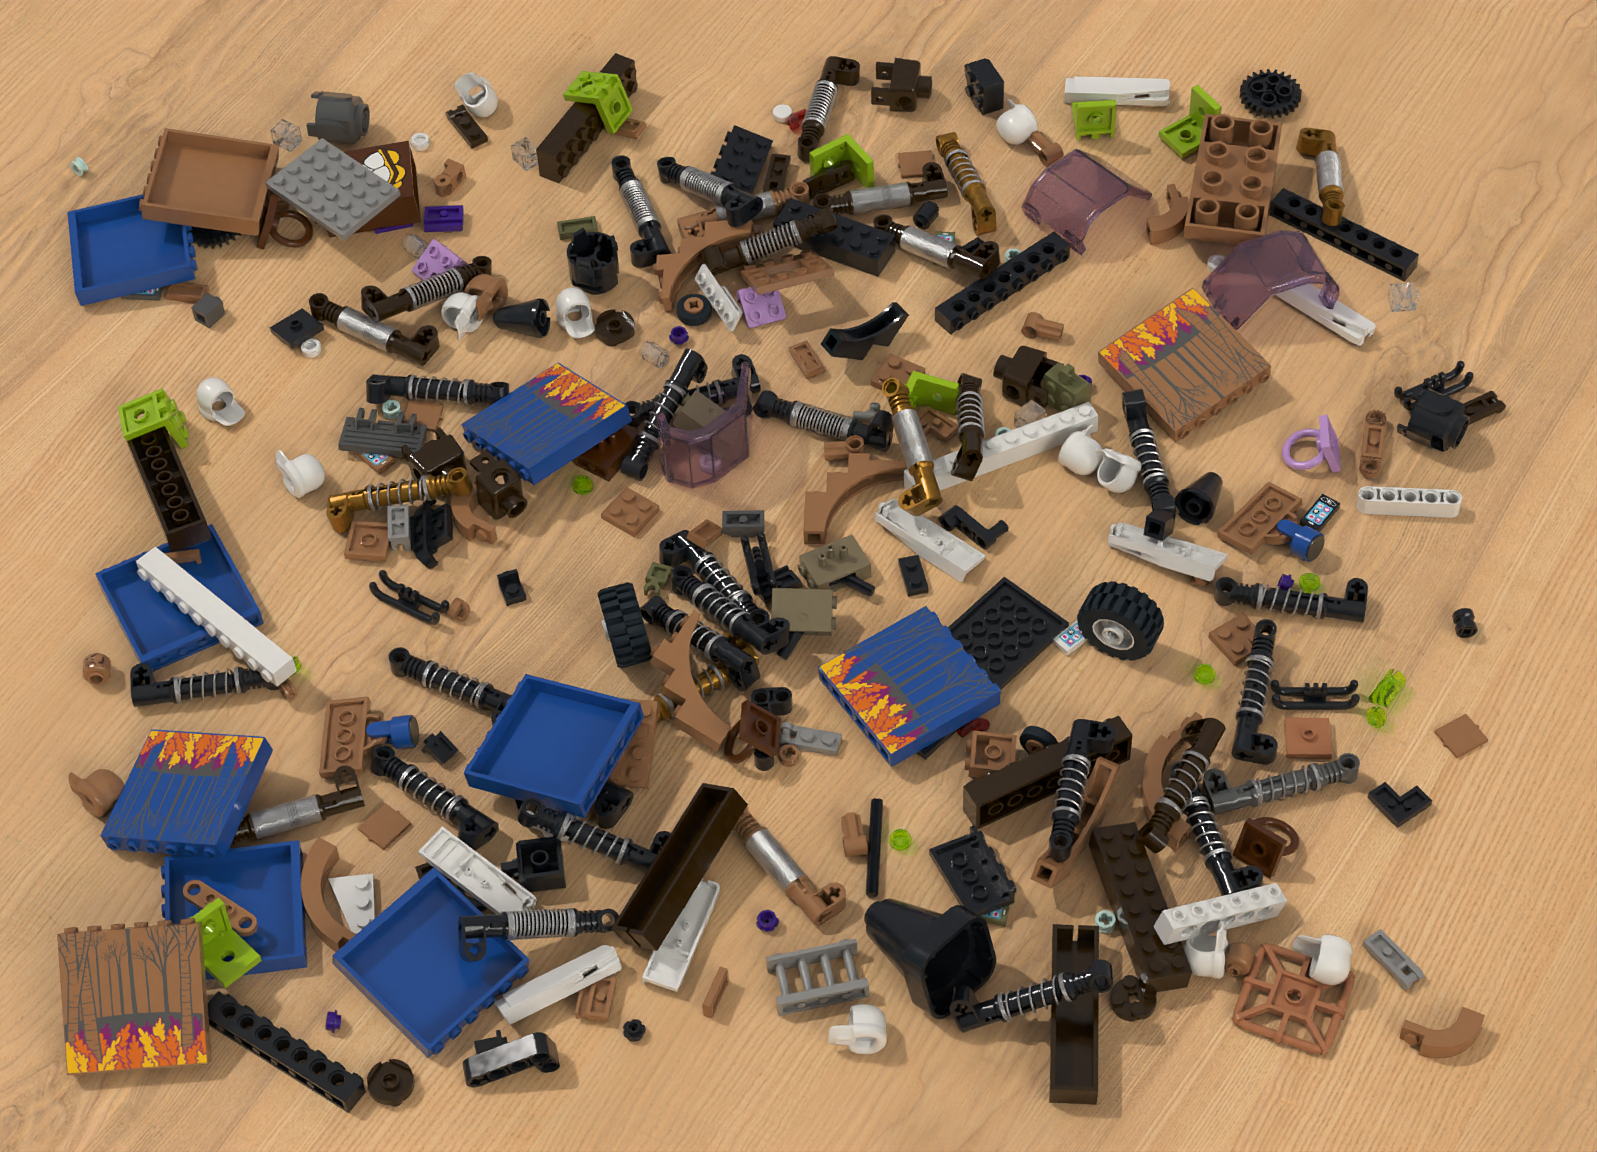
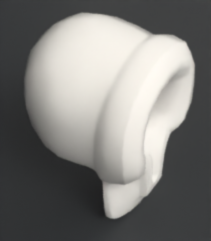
(481, 104)
(1016, 124)
(574, 300)
(461, 313)
(215, 390)
(1079, 453)
(1117, 470)
(301, 474)
(1207, 953)
(1329, 957)
(865, 1030)

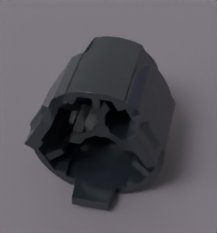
(593, 261)
(1435, 420)

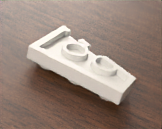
(356, 899)

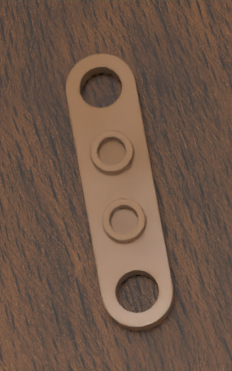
(1372, 444)
(236, 913)

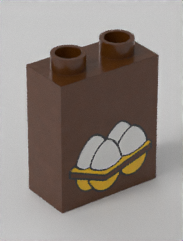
(396, 166)

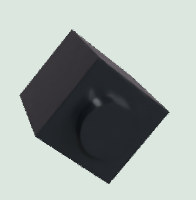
(1159, 524)

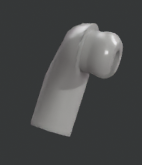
(868, 415)

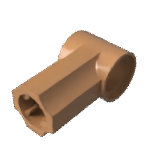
(1047, 151)
(1037, 326)
(841, 449)
(853, 840)

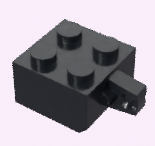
(984, 86)
(537, 864)

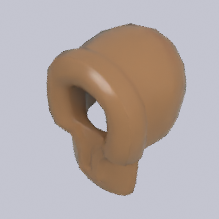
(492, 293)
(98, 791)

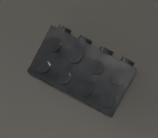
(742, 158)
(974, 873)

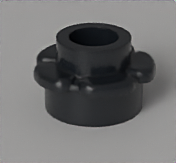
(634, 1035)

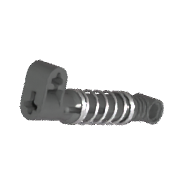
(1282, 785)

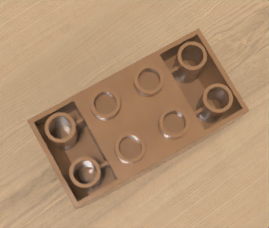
(1233, 179)

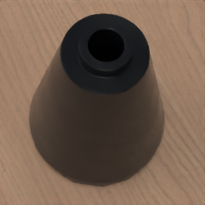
(524, 318)
(1199, 499)

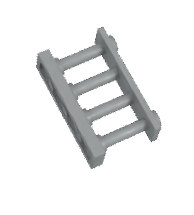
(823, 996)

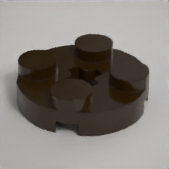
(618, 335)
(1132, 1011)
(394, 1094)

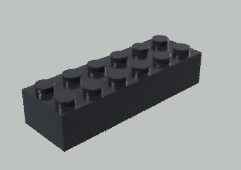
(849, 244)

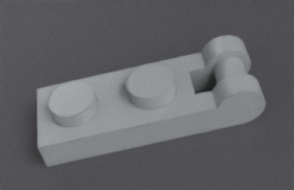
(810, 739)
(1393, 959)

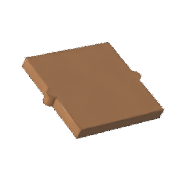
(913, 162)
(427, 413)
(1461, 735)
(384, 826)

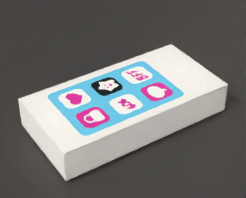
(1069, 639)

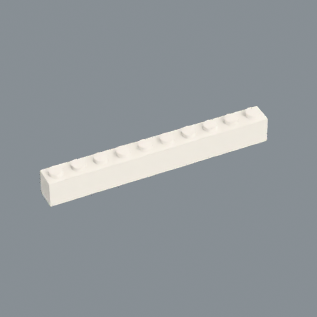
(1018, 444)
(216, 617)

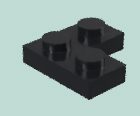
(1399, 808)

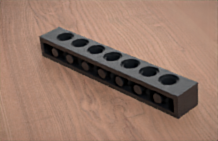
(1346, 236)
(1002, 282)
(343, 1095)

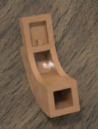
(1171, 224)
(467, 523)
(1444, 1042)

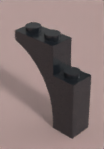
(858, 340)

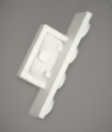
(719, 298)

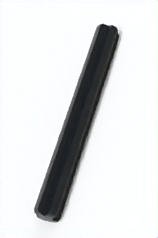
(874, 847)

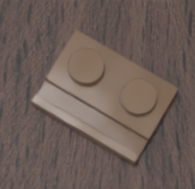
(596, 1000)

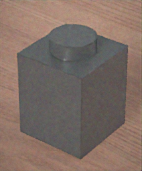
(208, 310)

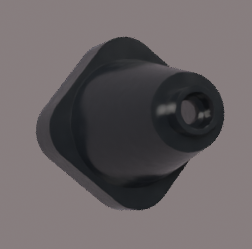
(932, 949)

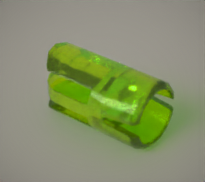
(1388, 688)

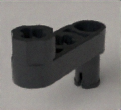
(959, 519)

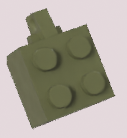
(1066, 387)

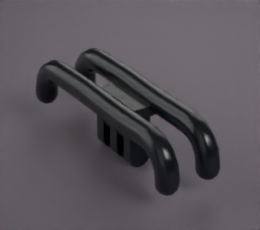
(1437, 383)
(760, 565)
(408, 600)
(1314, 697)

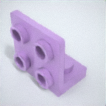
(436, 260)
(761, 308)

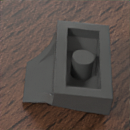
(743, 523)

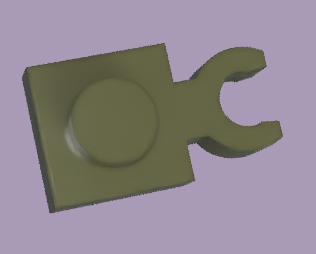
(657, 577)

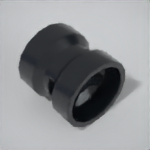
(1464, 622)

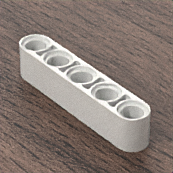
(1409, 501)

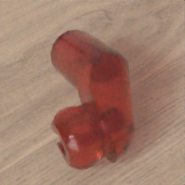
(795, 118)
(977, 724)

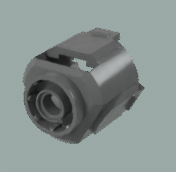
(339, 117)

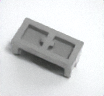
(399, 526)

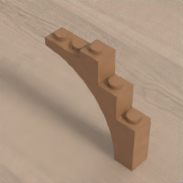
(676, 268)
(841, 487)
(691, 713)
(1099, 786)

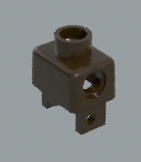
(905, 85)
(1023, 375)
(435, 456)
(495, 497)

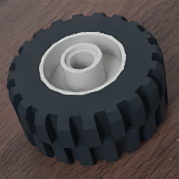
(1120, 620)
(624, 625)

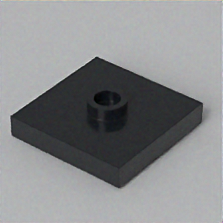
(297, 328)

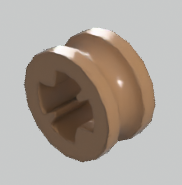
(287, 689)
(783, 752)

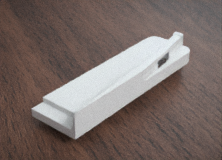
(1119, 89)
(1307, 300)
(929, 540)
(1169, 553)
(475, 874)
(671, 961)
(558, 983)

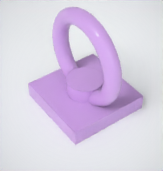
(1326, 442)

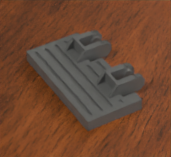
(385, 438)

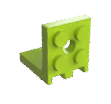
(604, 92)
(1103, 123)
(1191, 125)
(843, 149)
(924, 390)
(158, 412)
(223, 941)

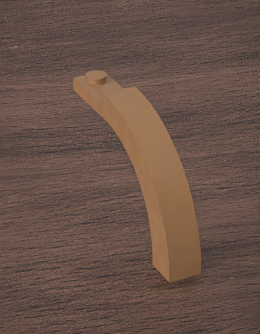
(1157, 760)
(315, 874)

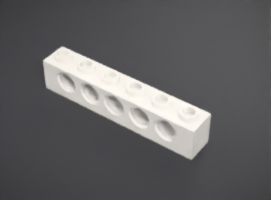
(1232, 909)

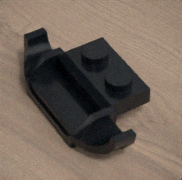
(430, 531)

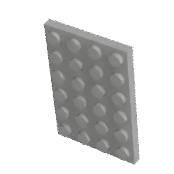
(333, 189)

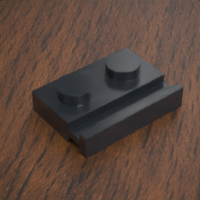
(785, 579)

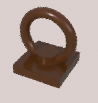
(271, 222)
(756, 728)
(1263, 847)

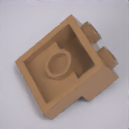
(989, 752)

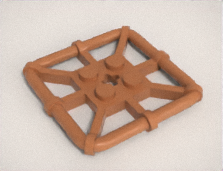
(1279, 1003)

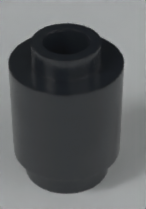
(926, 215)

